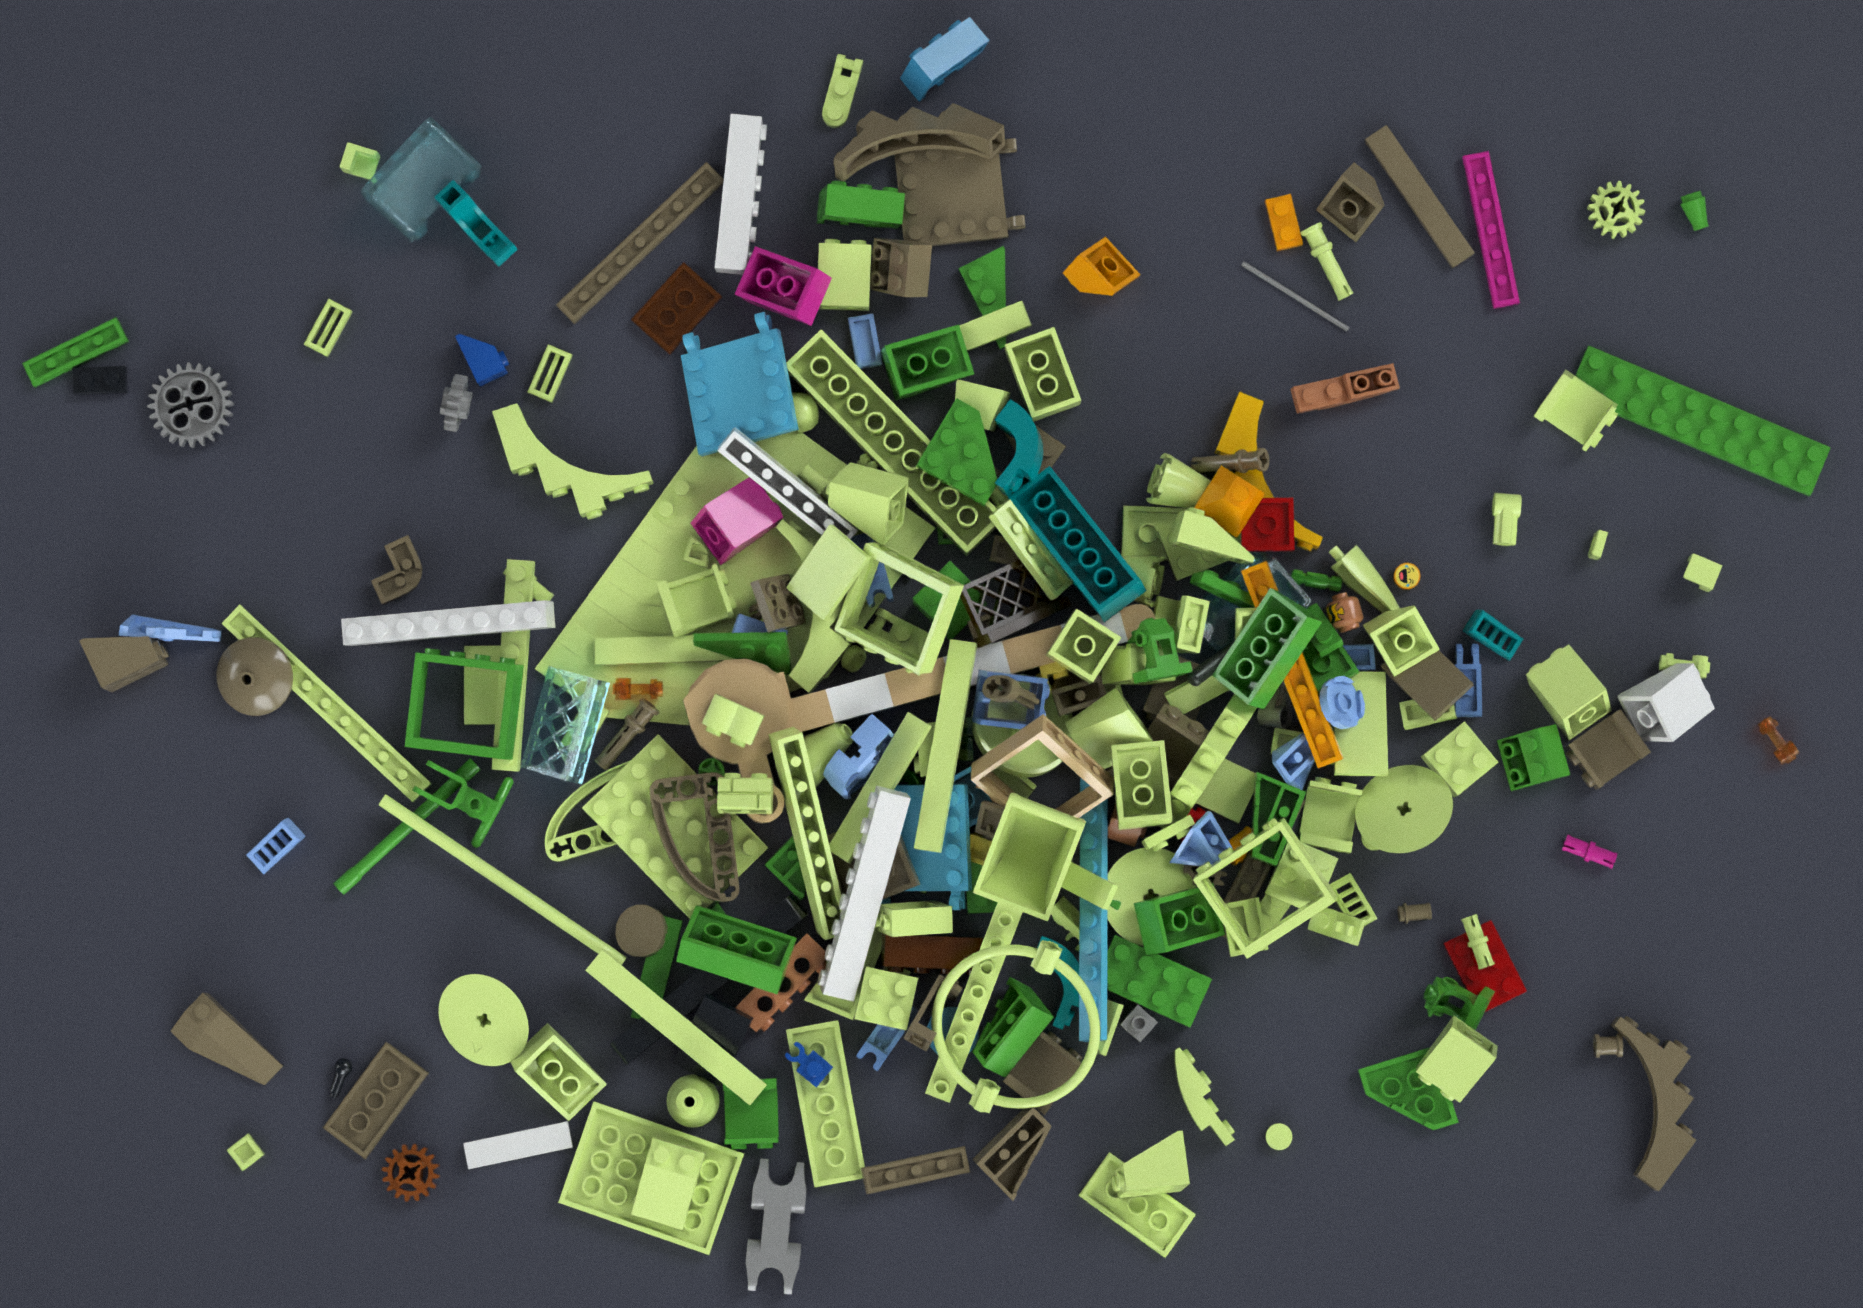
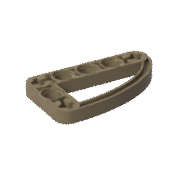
(713, 824)

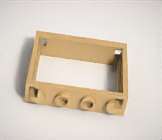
(1063, 747)

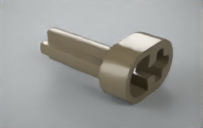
(1010, 691)

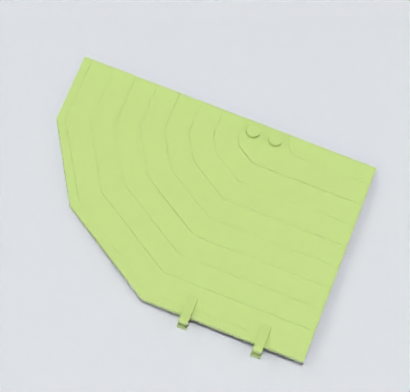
(629, 601)

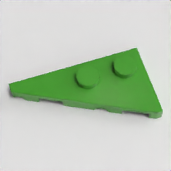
(987, 283)
(760, 647)

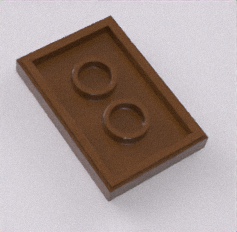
(676, 308)

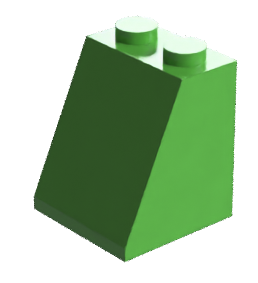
(928, 600)

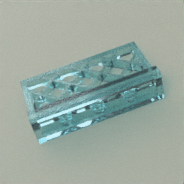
(584, 726)

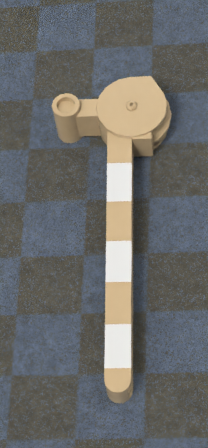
(768, 694)

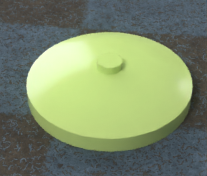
(1032, 760)

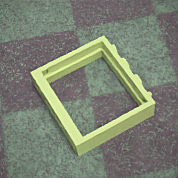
(875, 644)
(1248, 946)

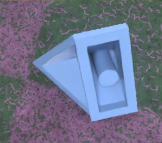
(1294, 761)
(1202, 843)

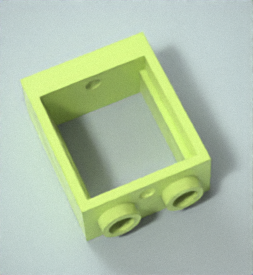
(914, 918)

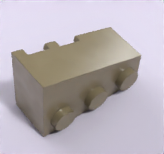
(1013, 1150)

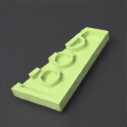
(841, 1006)

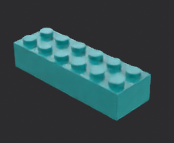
(1077, 544)

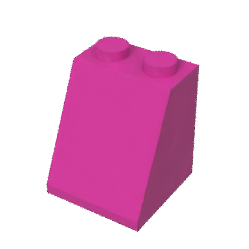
(736, 519)

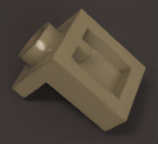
(988, 819)

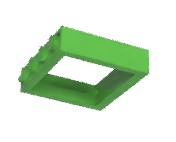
(510, 706)

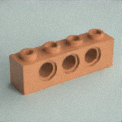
(805, 948)

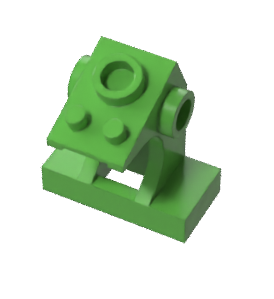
(1158, 666)
(1439, 993)

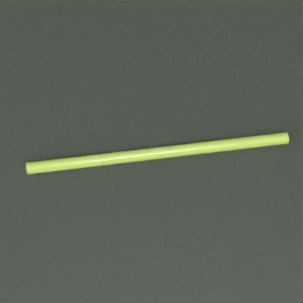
(499, 878)

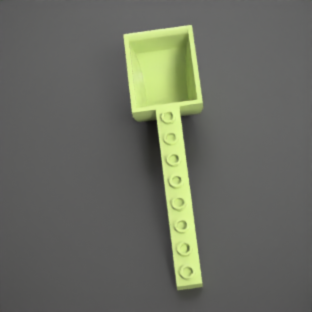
(1022, 875)

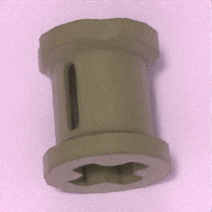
(1608, 1045)

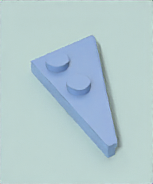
(166, 630)

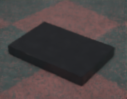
(723, 1025)

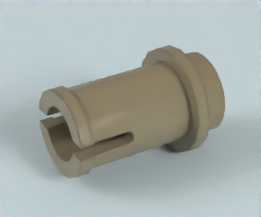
(1414, 912)

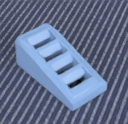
(291, 829)

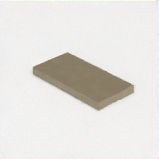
(375, 1100)

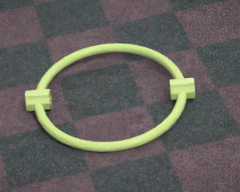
(1044, 961)

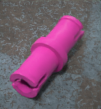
(1589, 851)

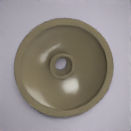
(269, 674)

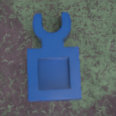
(812, 1066)

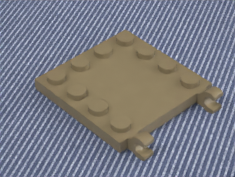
(953, 196)

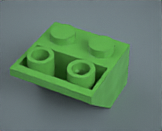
(1533, 757)

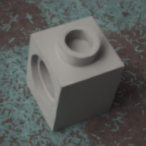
(1138, 1023)

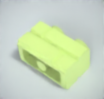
(745, 794)

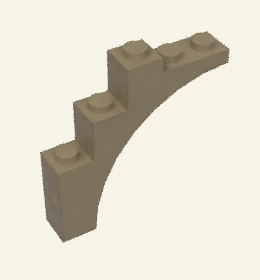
(917, 130)
(1670, 1100)

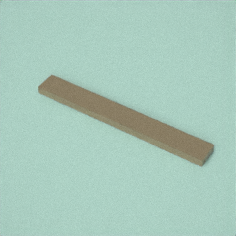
(640, 243)

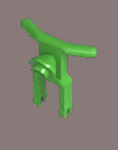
(472, 802)

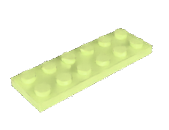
(829, 1108)

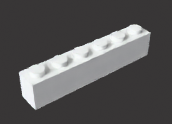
(739, 193)
(782, 484)

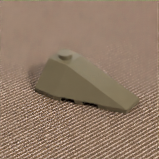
(221, 1038)

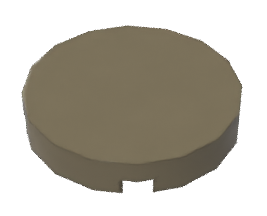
(641, 931)

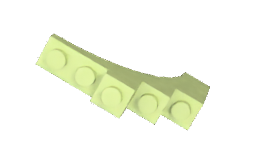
(589, 488)
(824, 645)
(1209, 757)

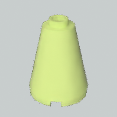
(1175, 484)
(1150, 573)
(824, 744)
(705, 1098)

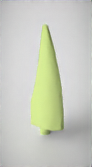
(1363, 578)

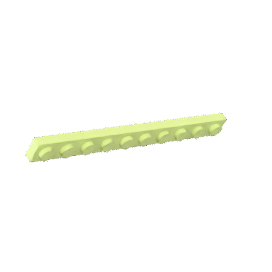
(336, 711)

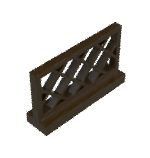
(1015, 620)

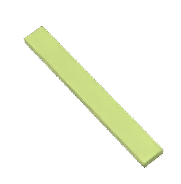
(945, 746)
(676, 1027)

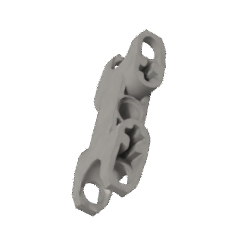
(774, 1247)

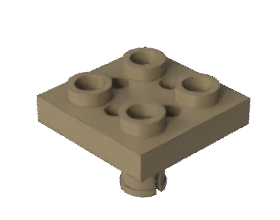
(776, 603)

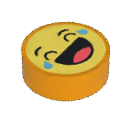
(1406, 576)

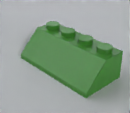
(1266, 649)
(736, 949)

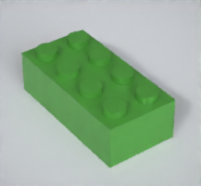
(1154, 981)

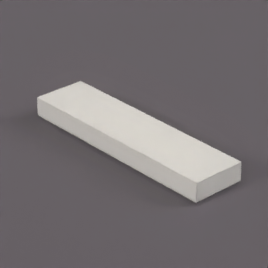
(518, 1145)

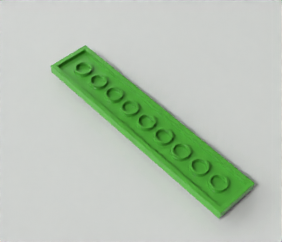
(1705, 422)

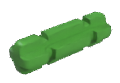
(1317, 580)

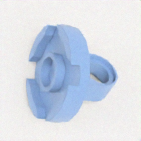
(1341, 702)

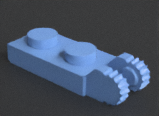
(1471, 702)

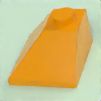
(1101, 270)
(1229, 501)

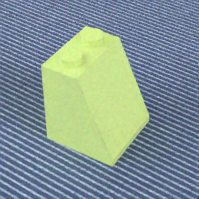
(869, 500)
(1569, 691)
(1106, 724)
(1456, 1060)
(1155, 1170)

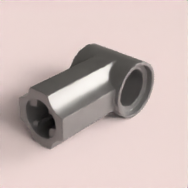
(1277, 711)

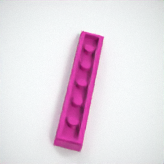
(1490, 229)

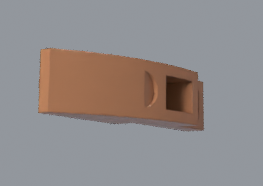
(1345, 389)

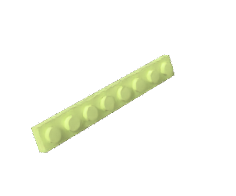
(514, 645)

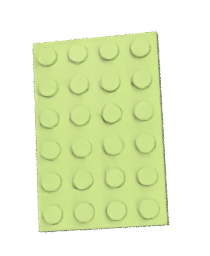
(627, 818)
(610, 1168)

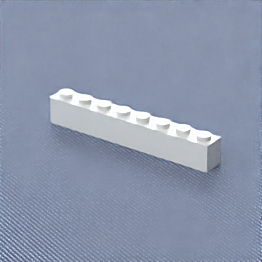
(448, 623)
(864, 893)

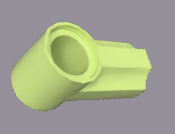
(1506, 511)

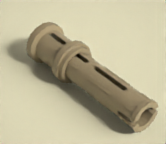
(1240, 461)
(633, 724)

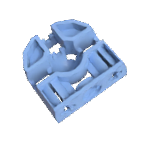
(849, 774)

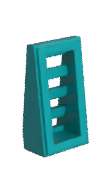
(1471, 630)

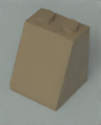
(123, 659)

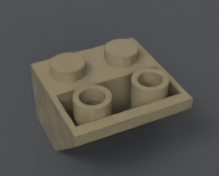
(900, 267)

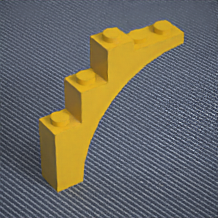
(1242, 434)

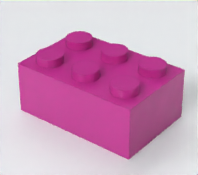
(783, 286)

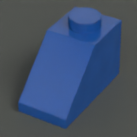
(483, 359)

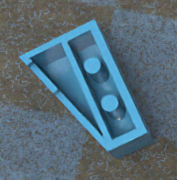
(943, 57)

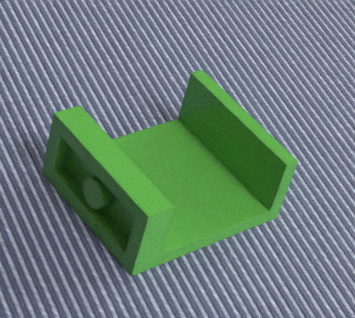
(752, 1122)

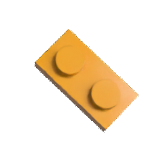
(1283, 222)

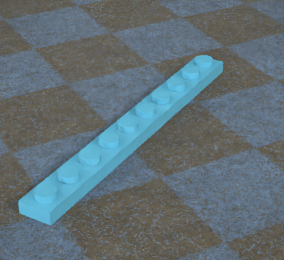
(1093, 918)

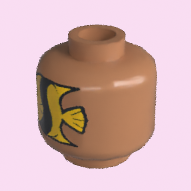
(1344, 612)

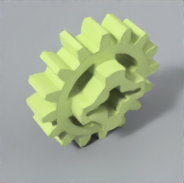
(1625, 213)

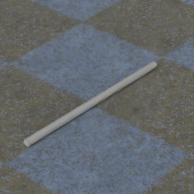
(1295, 296)

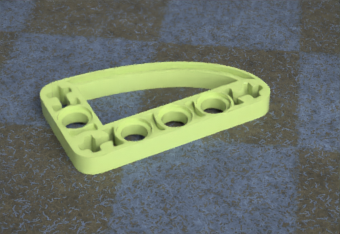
(594, 832)

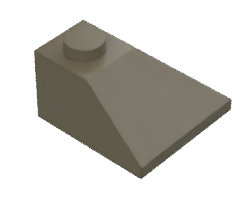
(1352, 202)

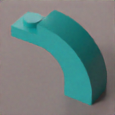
(475, 223)
(1029, 447)
(1070, 994)

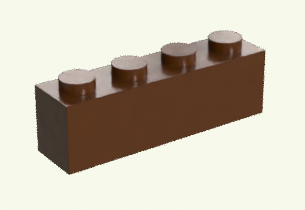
(927, 952)

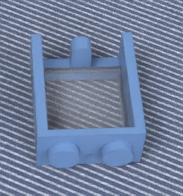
(1009, 713)

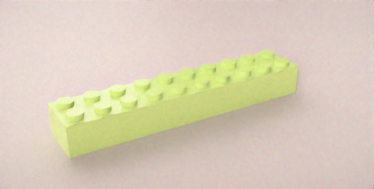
(886, 437)

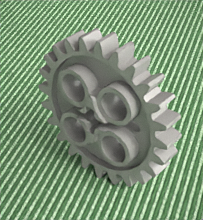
(196, 428)

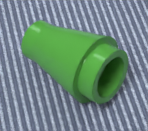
(1695, 209)

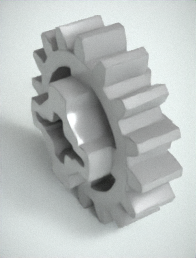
(456, 403)

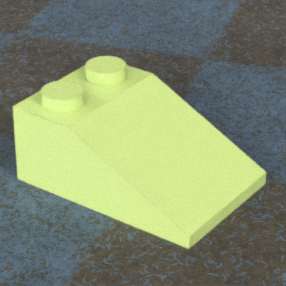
(1205, 536)
(1141, 785)
(557, 1072)
(668, 1183)

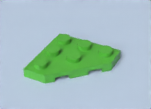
(961, 454)
(1399, 1088)

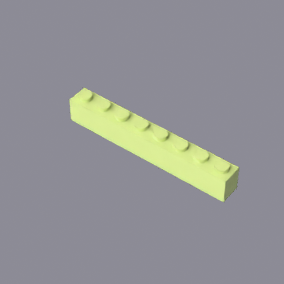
(807, 828)

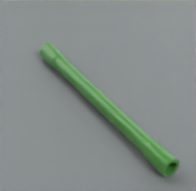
(355, 873)

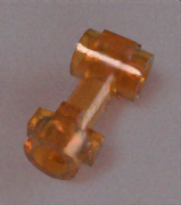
(623, 688)
(1785, 751)

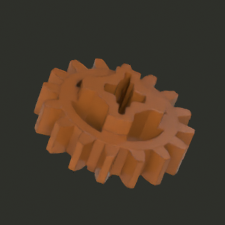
(418, 1182)

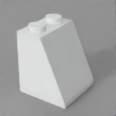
(1667, 703)

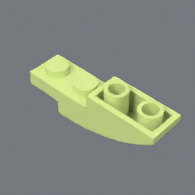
(1193, 1088)

